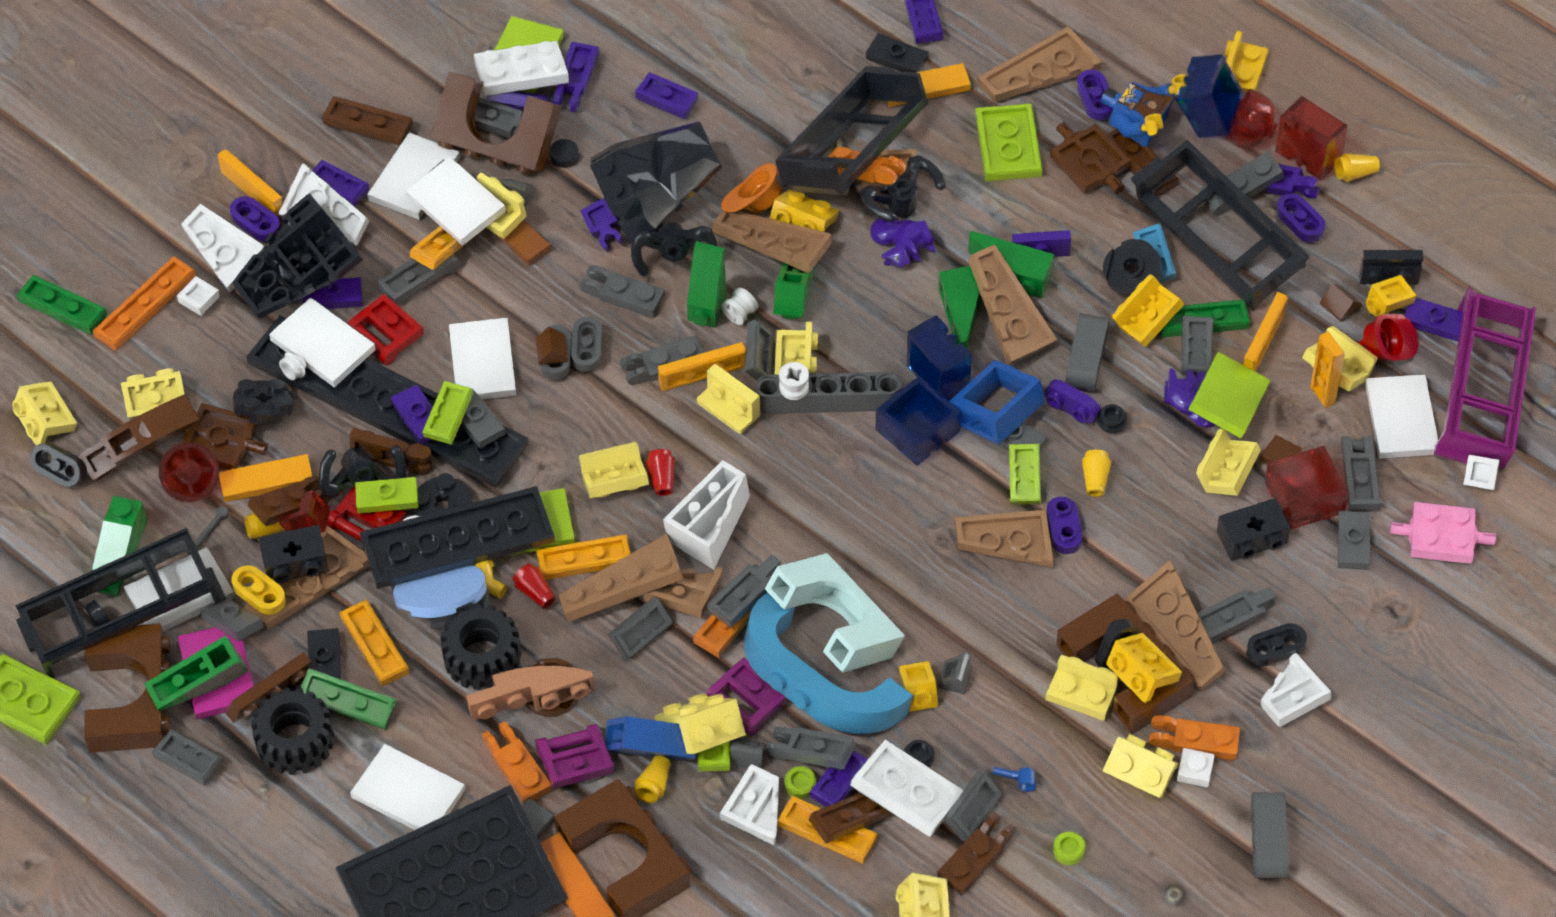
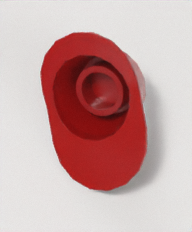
(1390, 338)

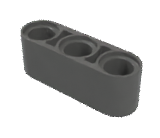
(1087, 352)
(1269, 835)

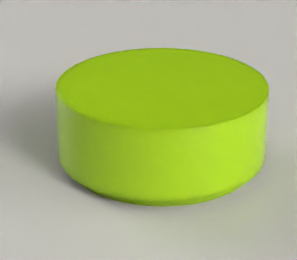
(799, 782)
(1069, 848)

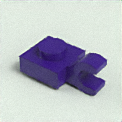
(1294, 181)

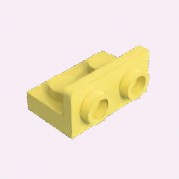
(147, 393)
(729, 400)
(42, 411)
(1083, 687)
(923, 896)

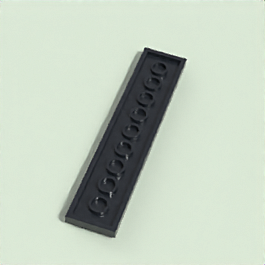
(367, 397)

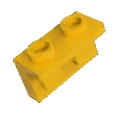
(1245, 61)
(1142, 665)

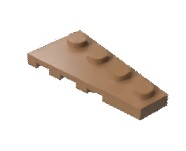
(1041, 65)
(780, 240)
(1011, 311)
(343, 562)
(625, 579)
(1171, 614)

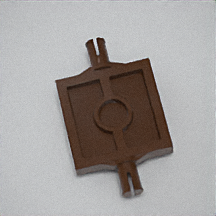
(1090, 158)
(224, 435)

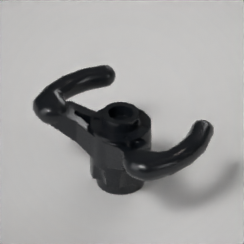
(903, 193)
(671, 242)
(356, 467)

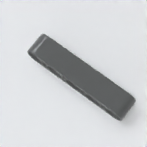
(842, 396)

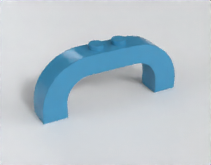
(807, 688)

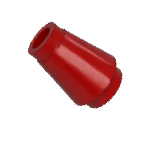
(661, 471)
(533, 585)

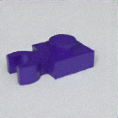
(601, 222)

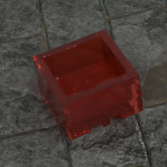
(1310, 137)
(1306, 487)

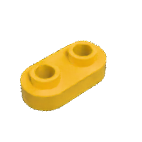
(260, 592)

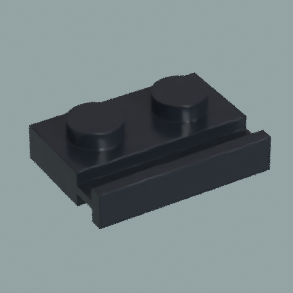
(1386, 264)

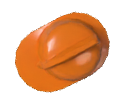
(755, 192)

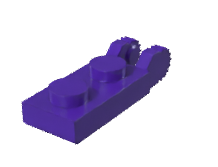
(579, 65)

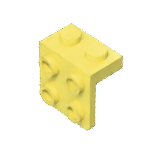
(705, 721)

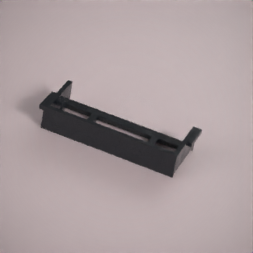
(803, 161)
(1160, 171)
(105, 576)

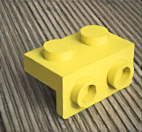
(513, 203)
(796, 347)
(1356, 363)
(1227, 464)
(613, 470)
(1140, 765)

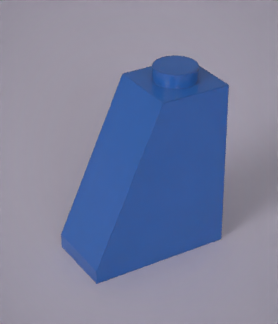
(645, 738)

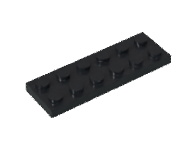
(457, 537)

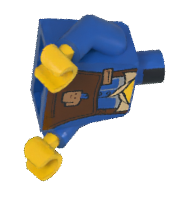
(1141, 109)

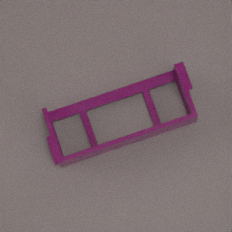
(1459, 444)

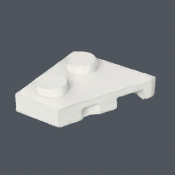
(1294, 693)
(754, 804)

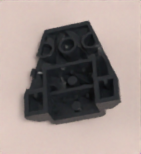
(653, 175)
(297, 261)

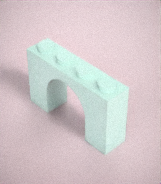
(822, 581)

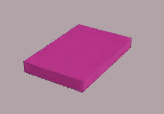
(218, 700)

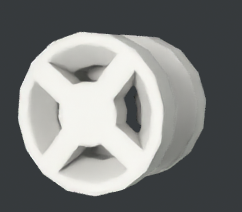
(739, 306)
(790, 387)

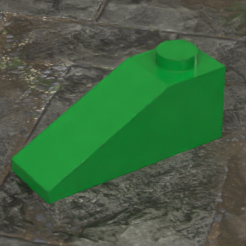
(1028, 264)
(706, 285)
(792, 291)
(960, 301)
(119, 535)
(197, 674)

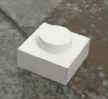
(198, 296)
(1481, 472)
(1195, 767)

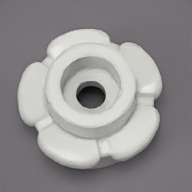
(293, 365)

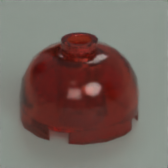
(1253, 120)
(188, 472)

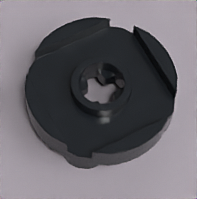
(1124, 256)
(250, 394)
(439, 489)

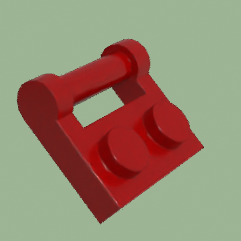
(392, 323)
(372, 520)

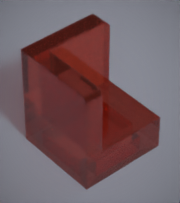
(312, 512)

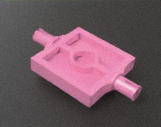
(1442, 533)

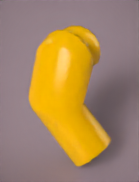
(494, 587)

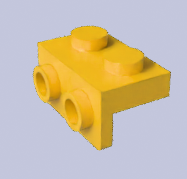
(800, 210)
(1146, 311)

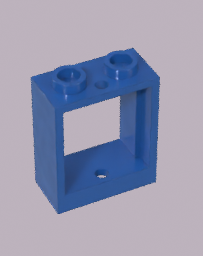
(998, 425)

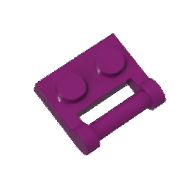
(753, 691)
(576, 763)

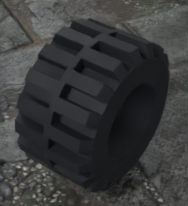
(477, 626)
(296, 752)

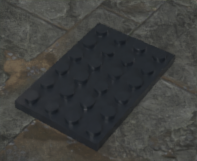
(461, 865)

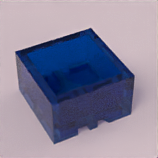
(1210, 96)
(938, 358)
(918, 420)

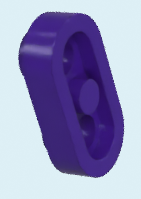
(1092, 97)
(1302, 219)
(257, 220)
(1072, 401)
(1064, 522)

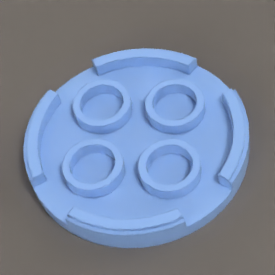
(441, 593)

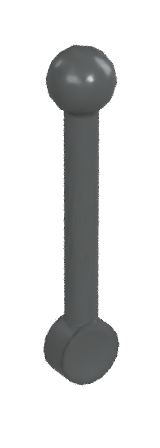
(221, 514)

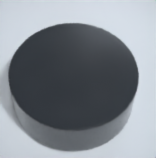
(564, 153)
(96, 613)

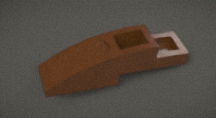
(138, 436)

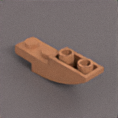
(540, 684)

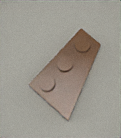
(1007, 535)

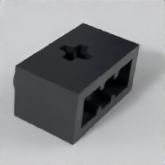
(1253, 529)
(293, 554)

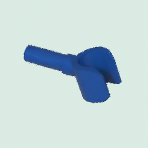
(1025, 777)

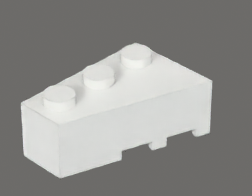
(709, 514)

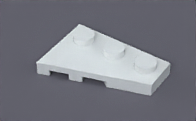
(343, 214)
(220, 244)

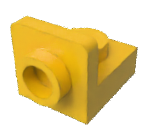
(1389, 296)
(921, 683)

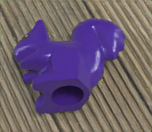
(908, 239)
(1182, 392)

